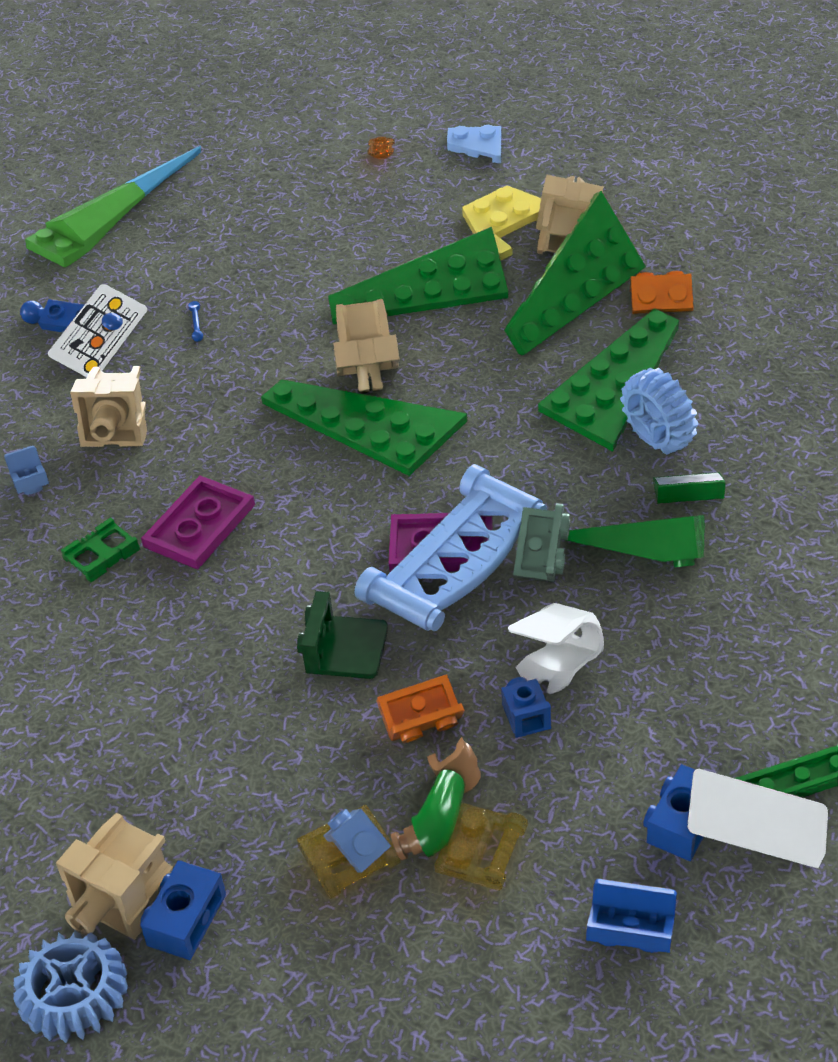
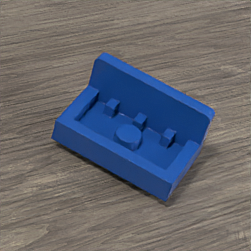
(632, 916)

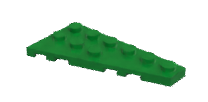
(581, 273)
(447, 277)
(591, 397)
(379, 427)

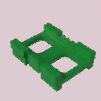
(107, 555)

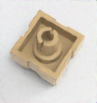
(560, 208)
(365, 343)
(109, 409)
(113, 877)

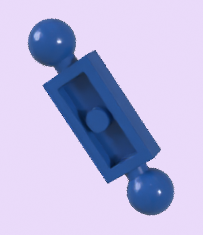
(59, 314)

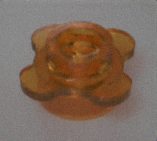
(381, 147)

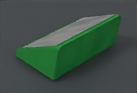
(689, 487)

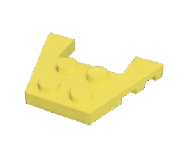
(504, 212)

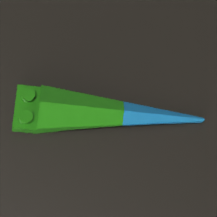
(81, 228)

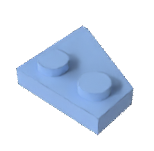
(476, 141)

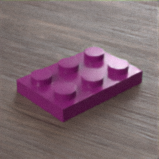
(198, 522)
(411, 529)

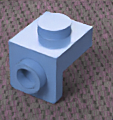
(26, 470)
(356, 838)

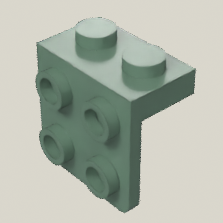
(539, 543)

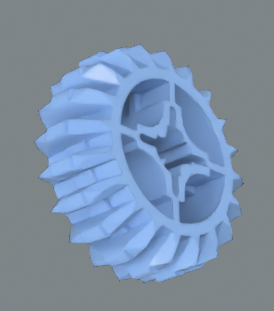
(659, 410)
(70, 1006)

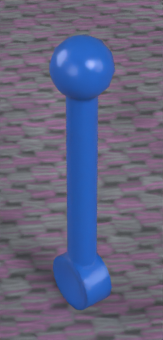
(197, 335)

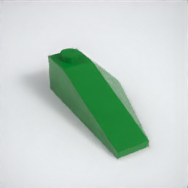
(660, 540)

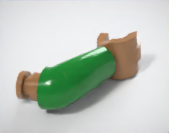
(439, 814)

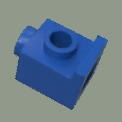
(524, 700)

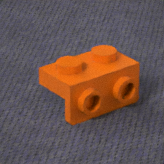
(663, 292)
(420, 708)

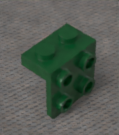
(340, 643)

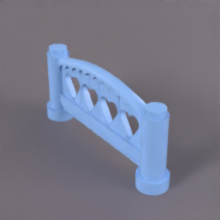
(401, 590)

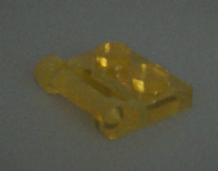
(470, 841)
(325, 855)

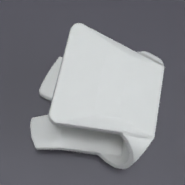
(564, 650)

